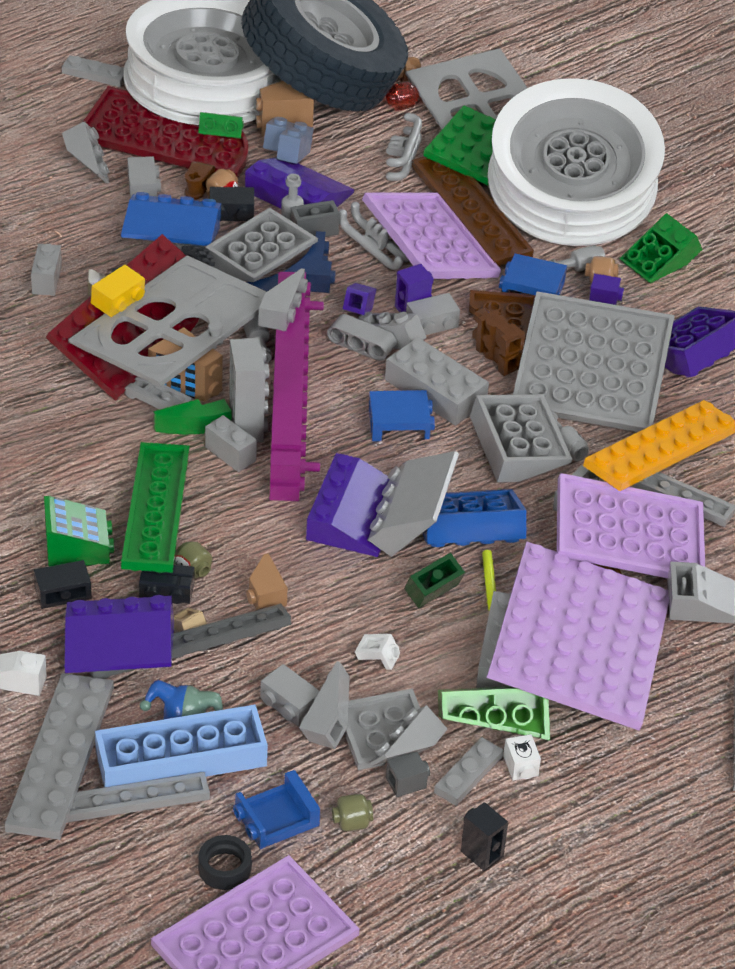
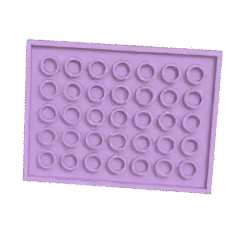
(580, 636)

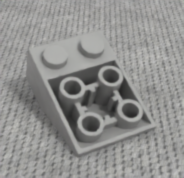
(699, 594)

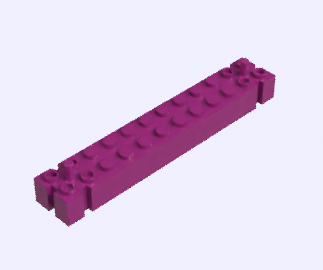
(288, 400)

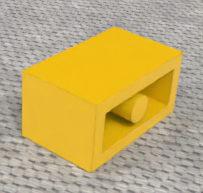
(118, 290)

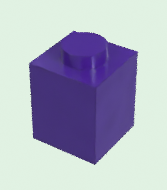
(606, 289)
(359, 298)

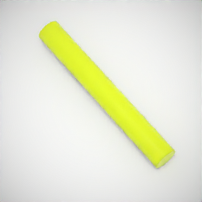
(489, 575)

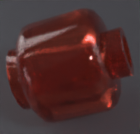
(402, 96)

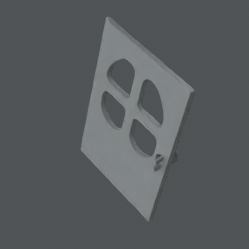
(492, 63)
(194, 292)

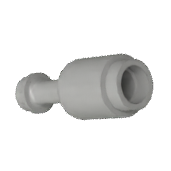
(293, 199)
(581, 256)
(252, 330)
(574, 441)

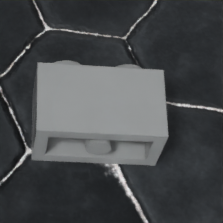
(143, 175)
(46, 269)
(436, 313)
(230, 443)
(288, 694)

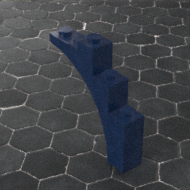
(316, 267)

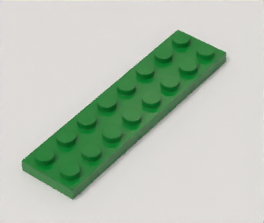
(155, 508)

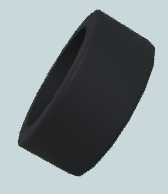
(224, 845)

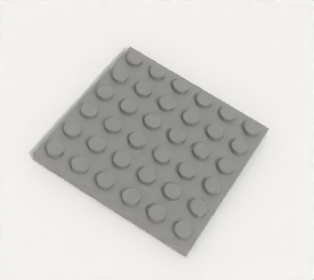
(595, 360)

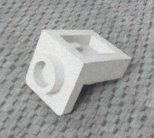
(378, 647)

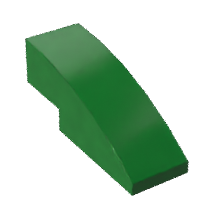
(189, 417)

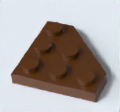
(513, 306)

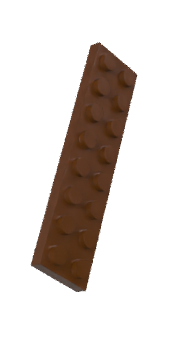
(474, 210)

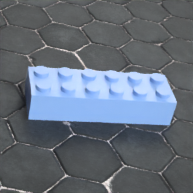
(182, 746)

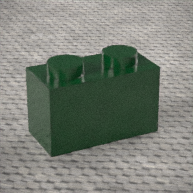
(434, 580)

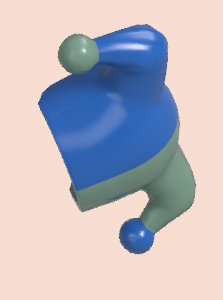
(181, 700)

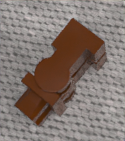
(498, 340)

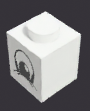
(522, 757)

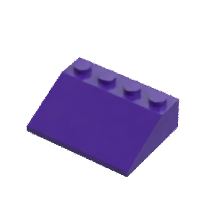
(270, 177)
(700, 340)
(347, 505)
(119, 634)

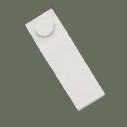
(22, 672)

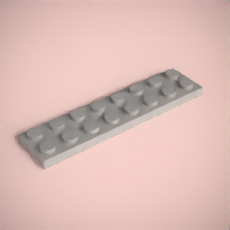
(59, 757)

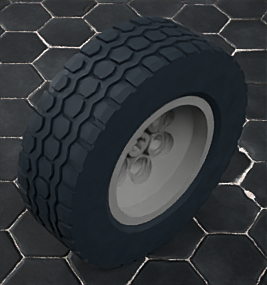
(328, 48)

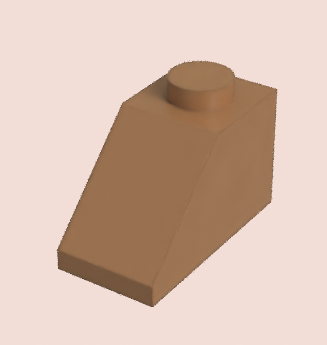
(266, 585)

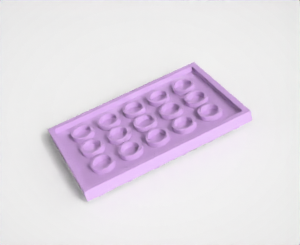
(431, 235)
(627, 527)
(262, 924)

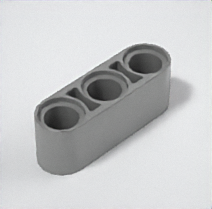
(361, 337)

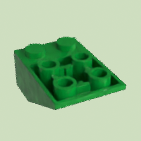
(662, 250)

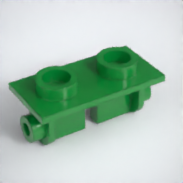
(220, 125)

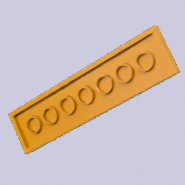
(660, 445)

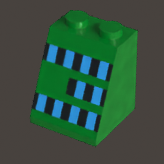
(76, 533)

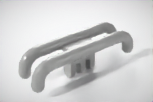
(404, 148)
(374, 238)

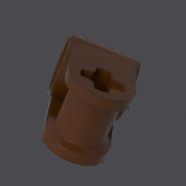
(196, 179)

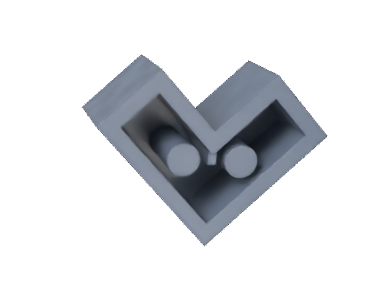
(289, 139)

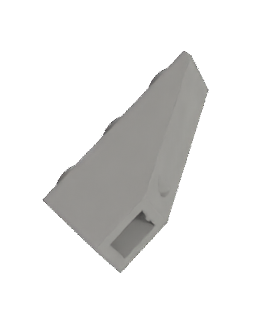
(83, 145)
(280, 302)
(402, 325)
(329, 712)
(417, 733)

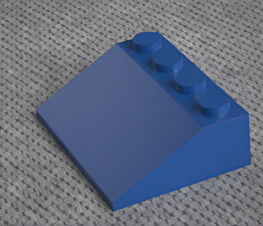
(177, 219)
(478, 517)

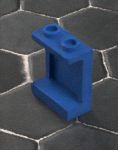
(533, 275)
(400, 412)
(278, 812)

